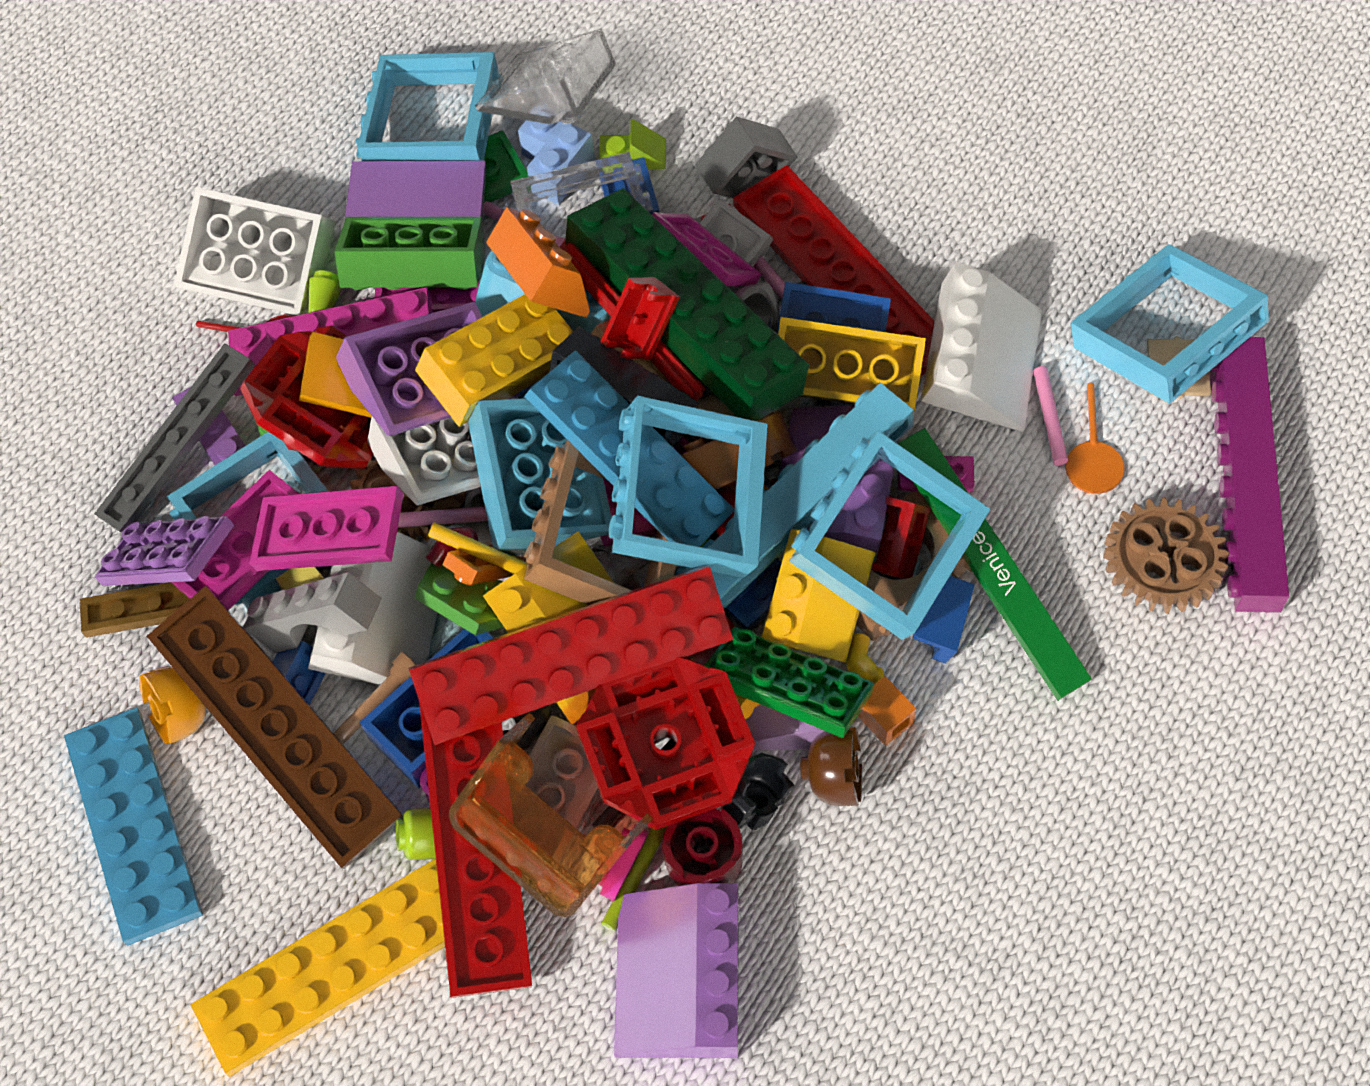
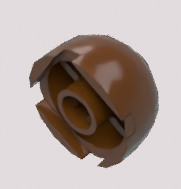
(834, 768)

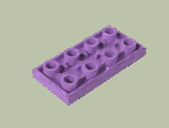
(416, 189)
(163, 551)

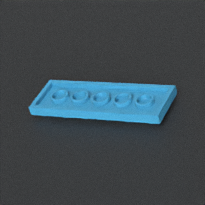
(667, 486)
(132, 827)

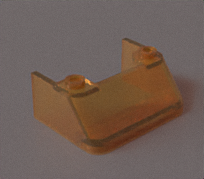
(529, 836)

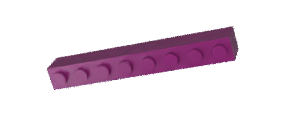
(1250, 480)

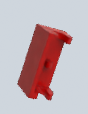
(640, 317)
(901, 538)

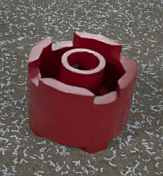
(711, 830)

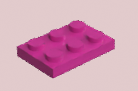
(709, 250)

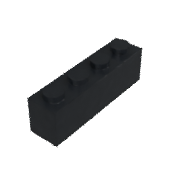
(622, 374)

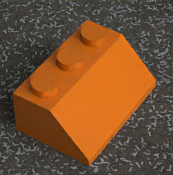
(538, 262)

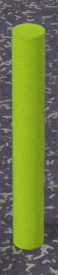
(635, 875)

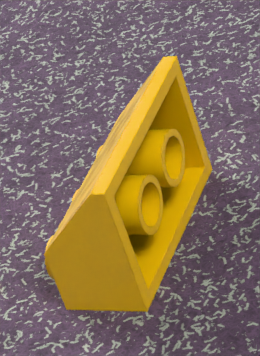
(808, 613)

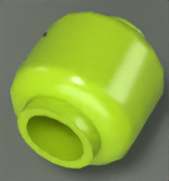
(415, 834)

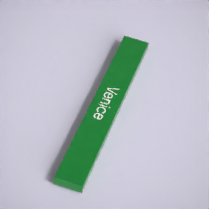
(1005, 584)

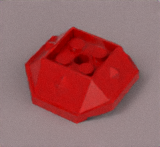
(319, 432)
(673, 702)

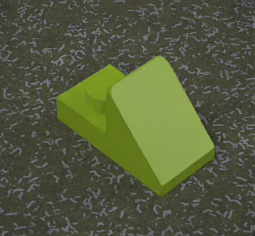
(640, 143)

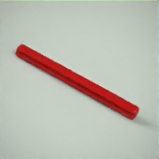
(608, 298)

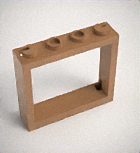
(558, 575)

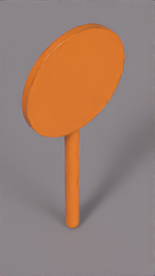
(1093, 464)

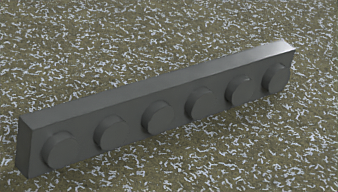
(175, 438)

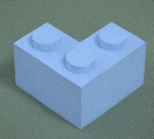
(554, 148)

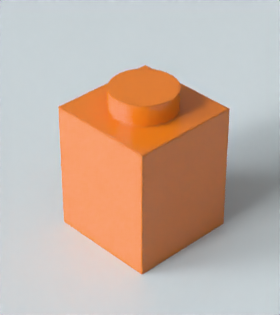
(887, 711)

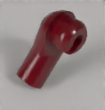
(439, 550)

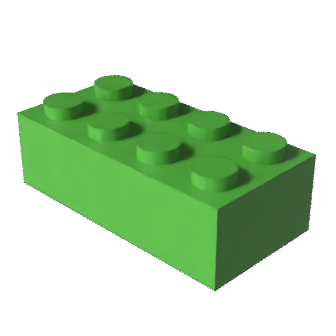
(410, 252)

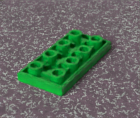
(792, 682)

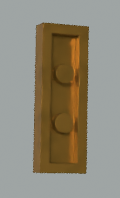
(129, 609)

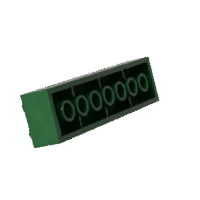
(710, 324)

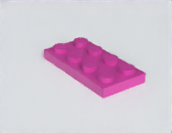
(327, 528)
(229, 568)

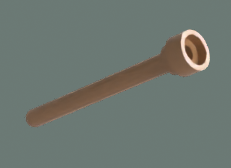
(398, 676)

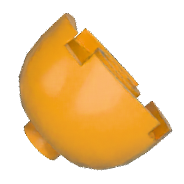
(173, 704)

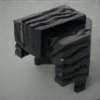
(760, 791)

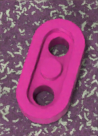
(615, 878)

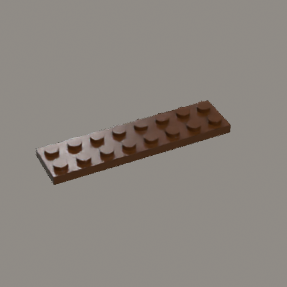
(275, 727)

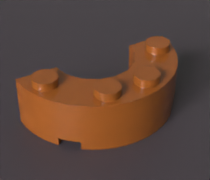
(719, 460)

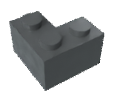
(741, 153)

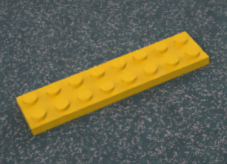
(323, 971)

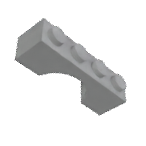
(332, 603)

